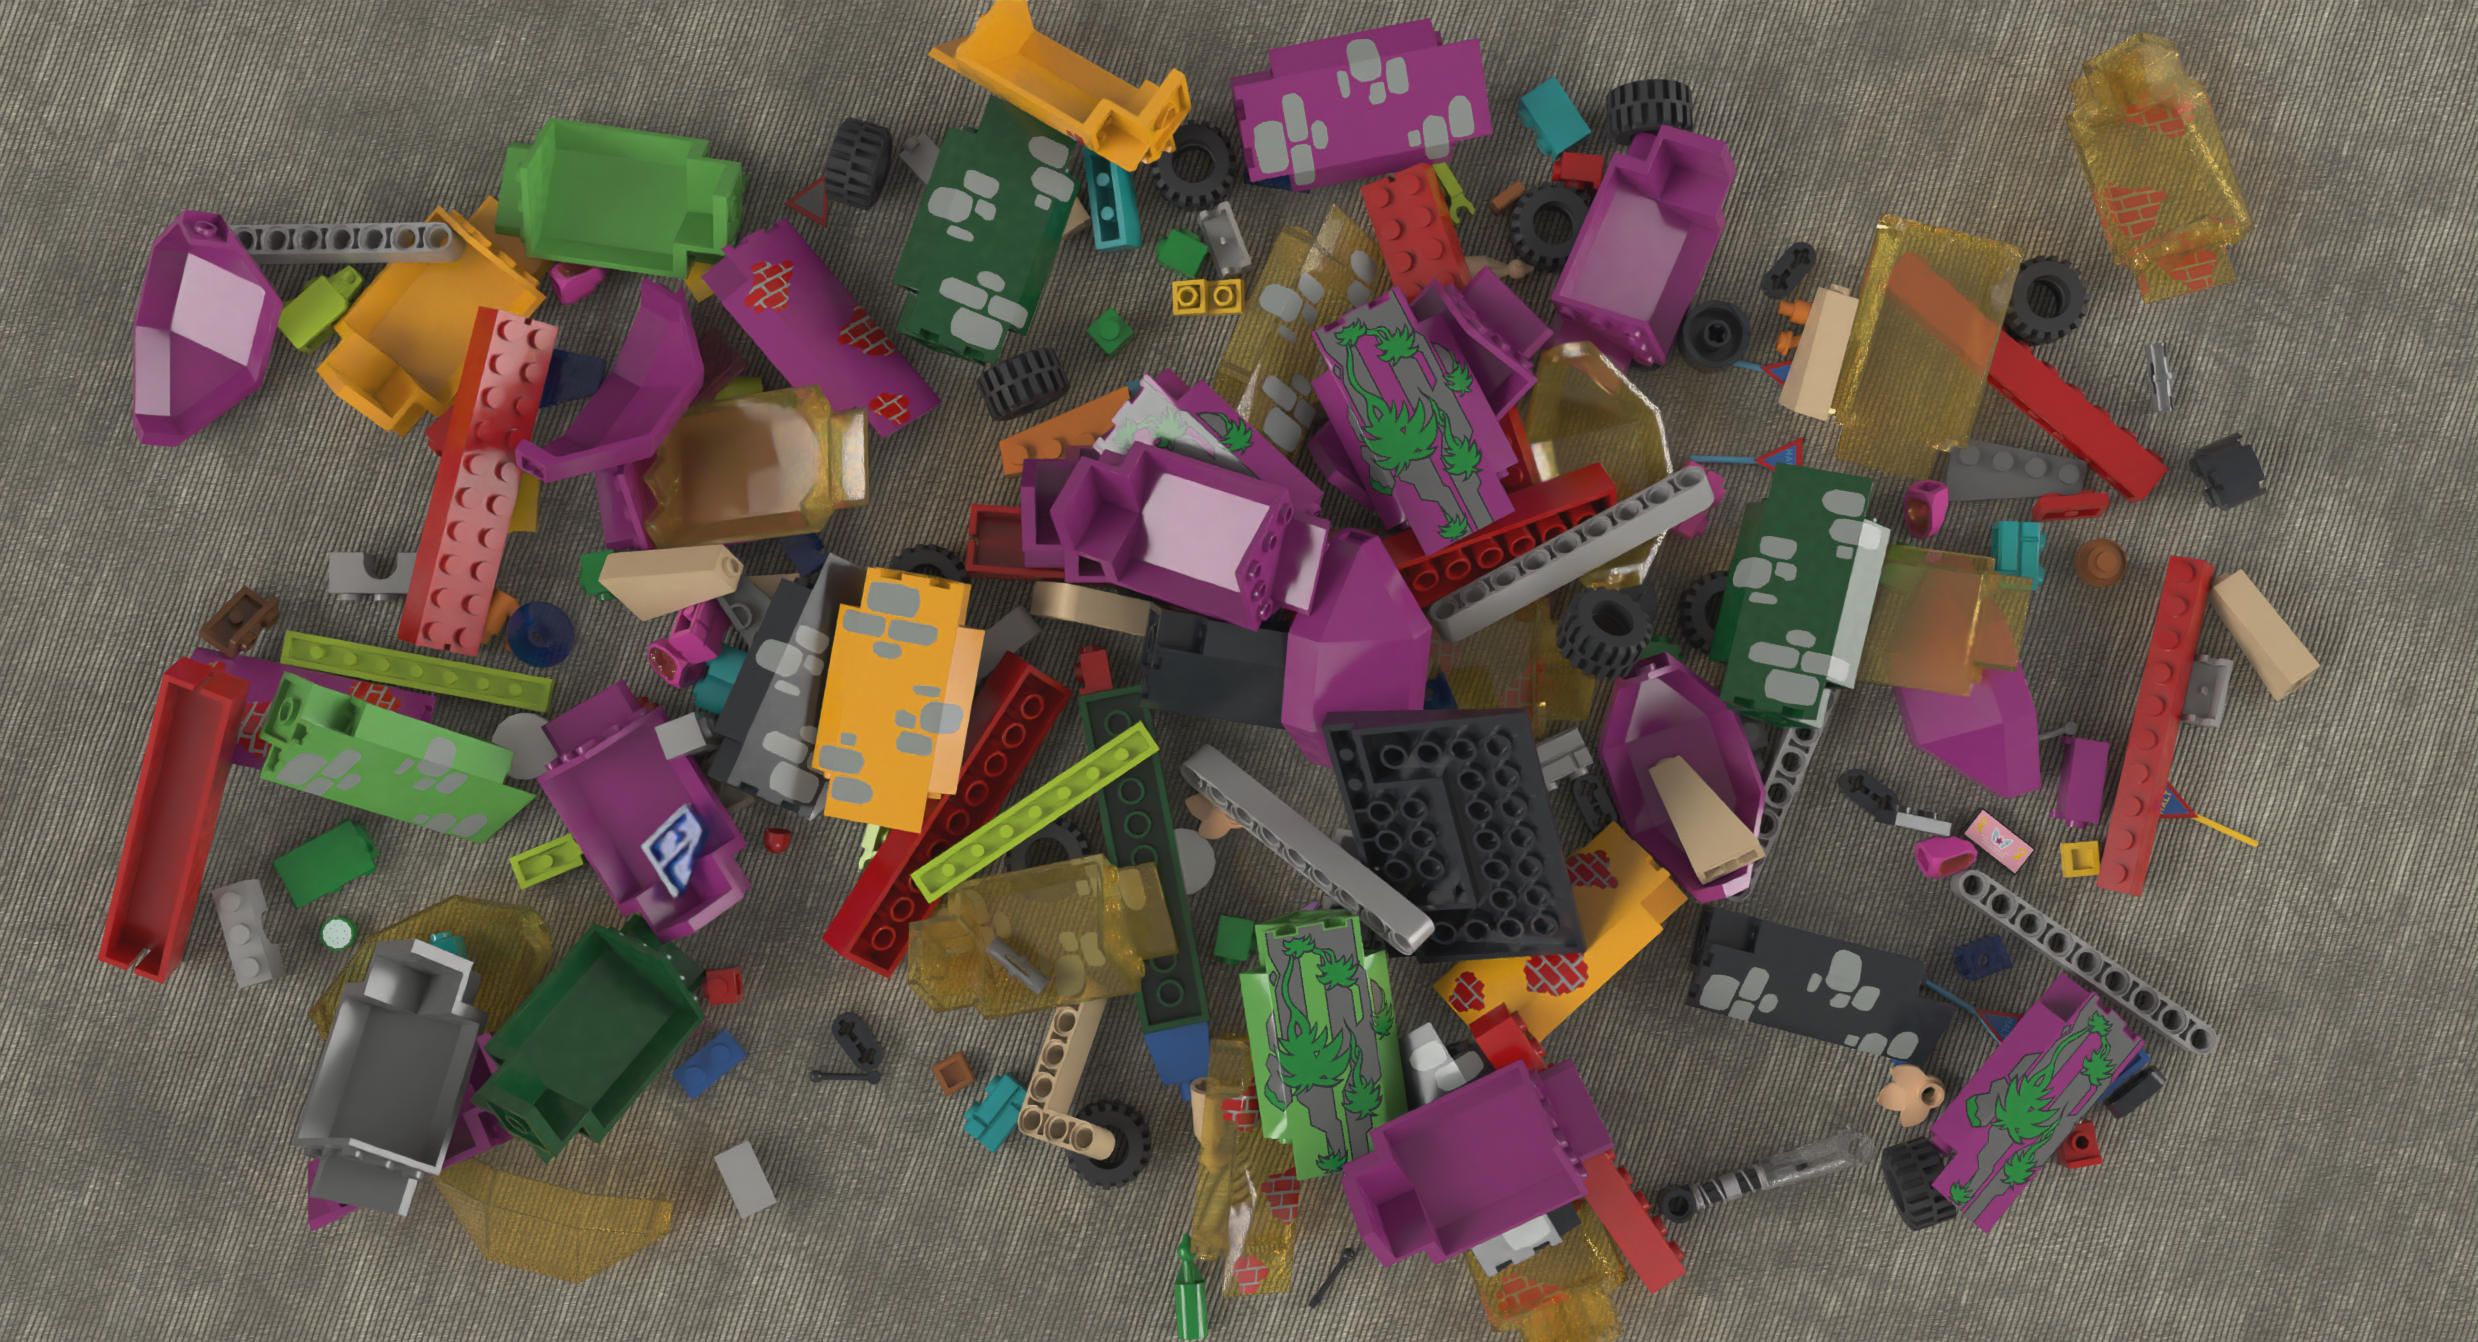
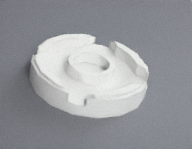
(530, 745)
(1196, 859)

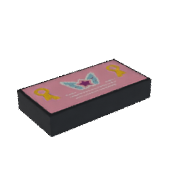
(1997, 841)

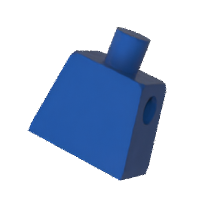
(1180, 1055)

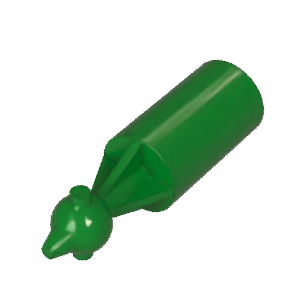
(1190, 1296)

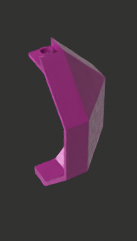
(198, 329)
(639, 399)
(1357, 647)
(1669, 713)
(1979, 736)

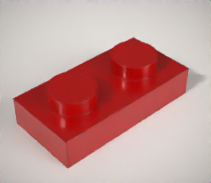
(2077, 506)

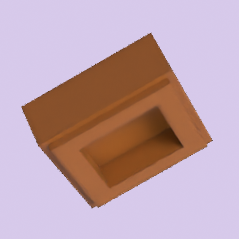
(1507, 198)
(953, 1073)

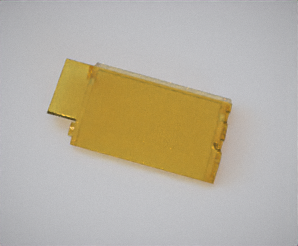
(1920, 344)
(757, 468)
(1942, 621)

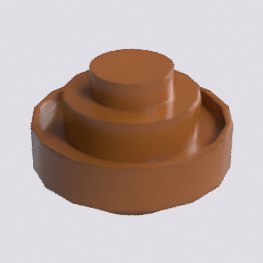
(2100, 563)

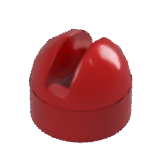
(776, 839)

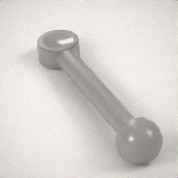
(2068, 728)

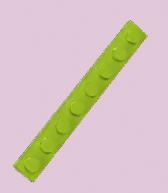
(417, 671)
(1034, 812)

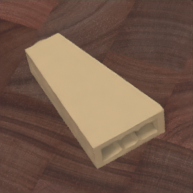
(1820, 353)
(671, 578)
(2262, 634)
(1706, 826)

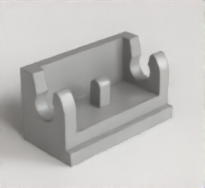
(1224, 241)
(2207, 691)
(745, 1178)

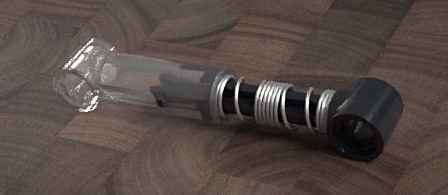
(1770, 1173)

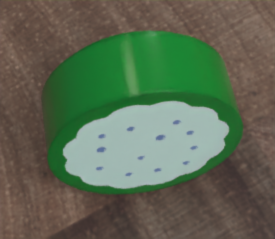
(339, 933)

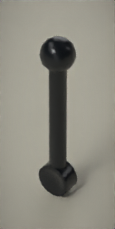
(872, 1077)
(1347, 1255)

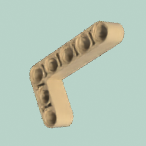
(1092, 607)
(1057, 1079)

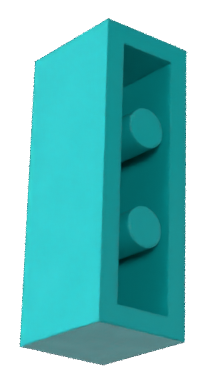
(1112, 204)

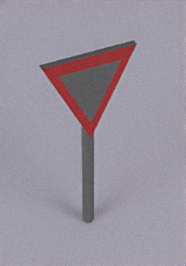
(812, 201)

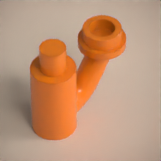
(1798, 313)
(500, 608)

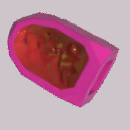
(574, 281)
(1925, 507)
(672, 665)
(1944, 856)

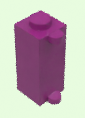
(2081, 781)

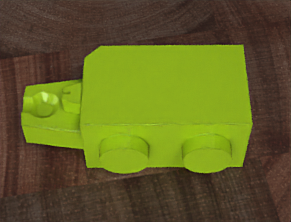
(324, 300)

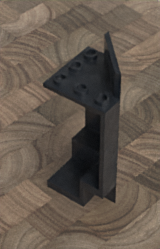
(1212, 668)

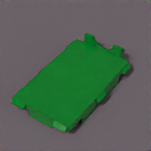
(327, 862)

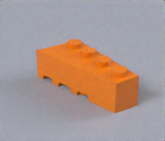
(1050, 438)

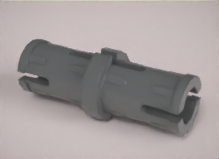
(2159, 377)
(999, 949)

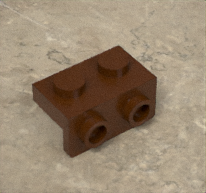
(240, 621)

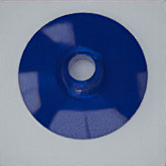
(551, 624)

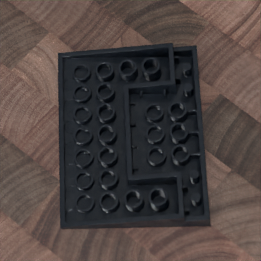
(1458, 826)

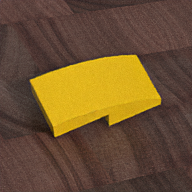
(1208, 297)

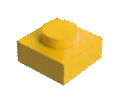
(2080, 858)

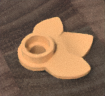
(1214, 821)
(1907, 1094)

